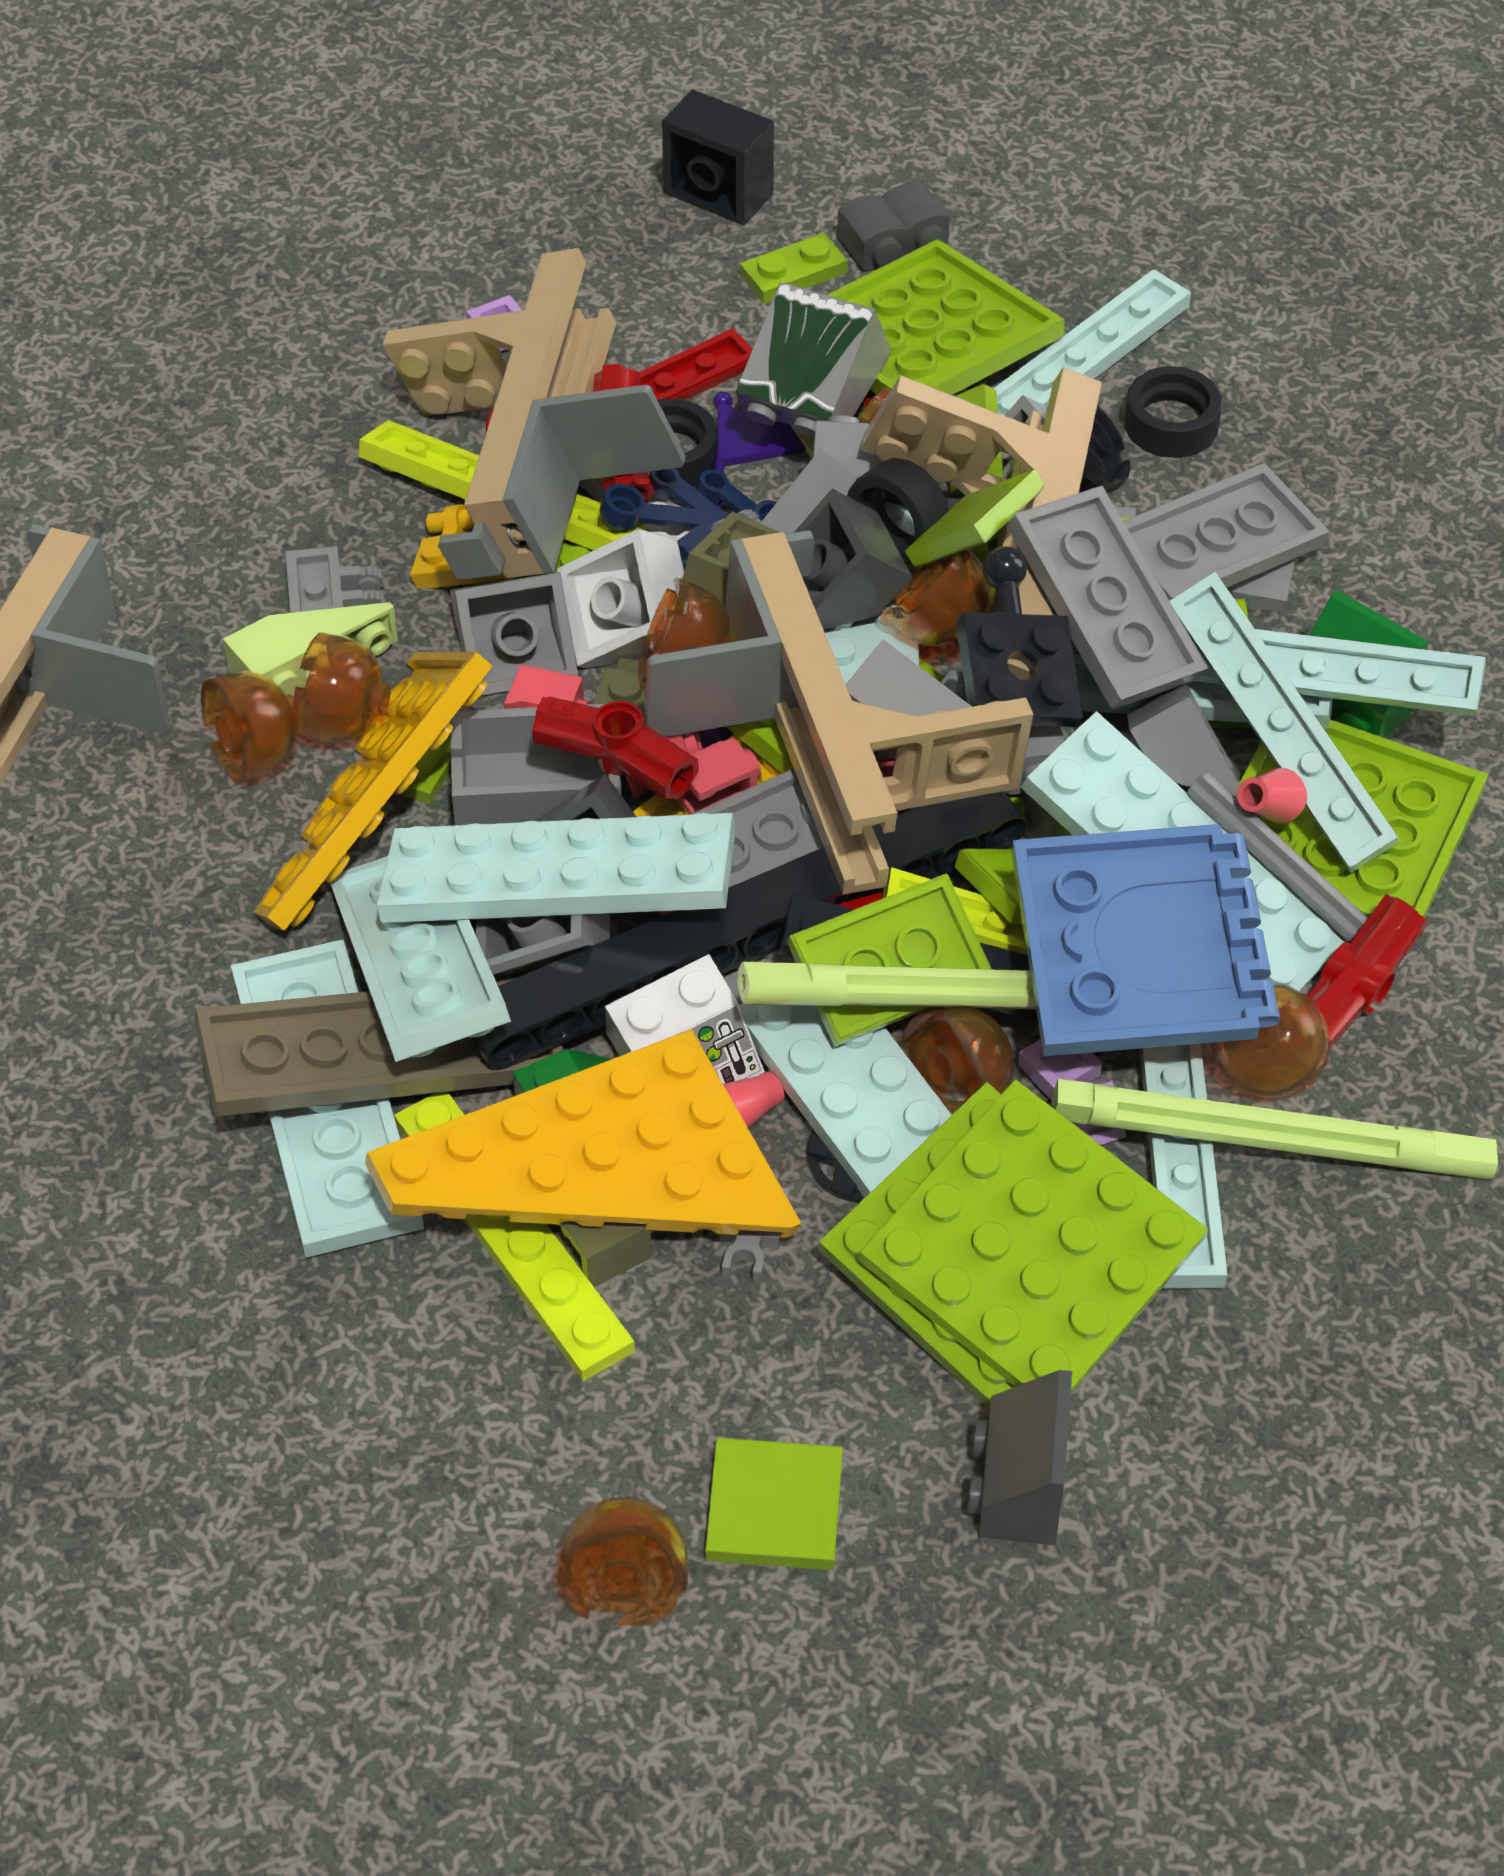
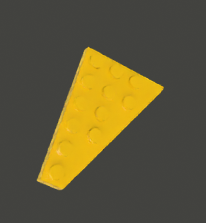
(389, 749)
(613, 1143)

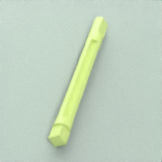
(883, 986)
(1276, 1129)

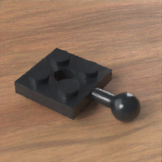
(1035, 640)

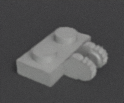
(321, 583)

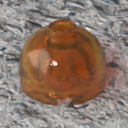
(938, 597)
(686, 621)
(340, 691)
(251, 722)
(959, 1049)
(1283, 1056)
(623, 1553)

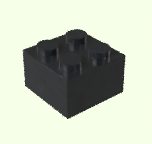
(718, 157)

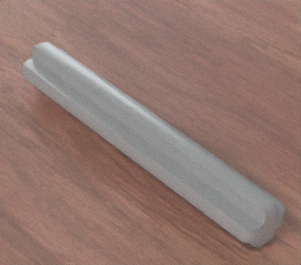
(1278, 856)

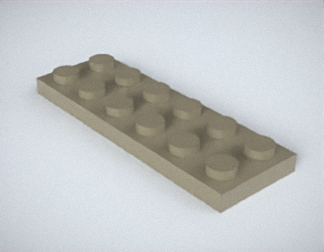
(325, 1055)

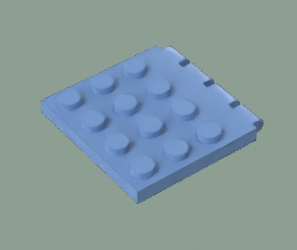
(1143, 939)

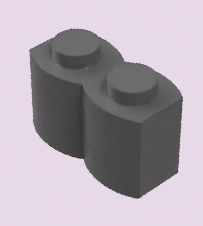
(891, 225)

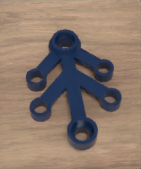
(626, 506)

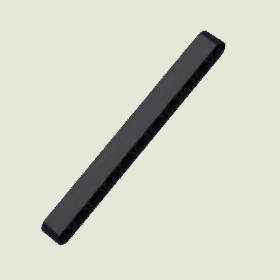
(572, 992)

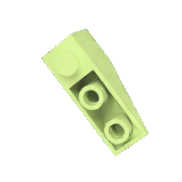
(280, 640)

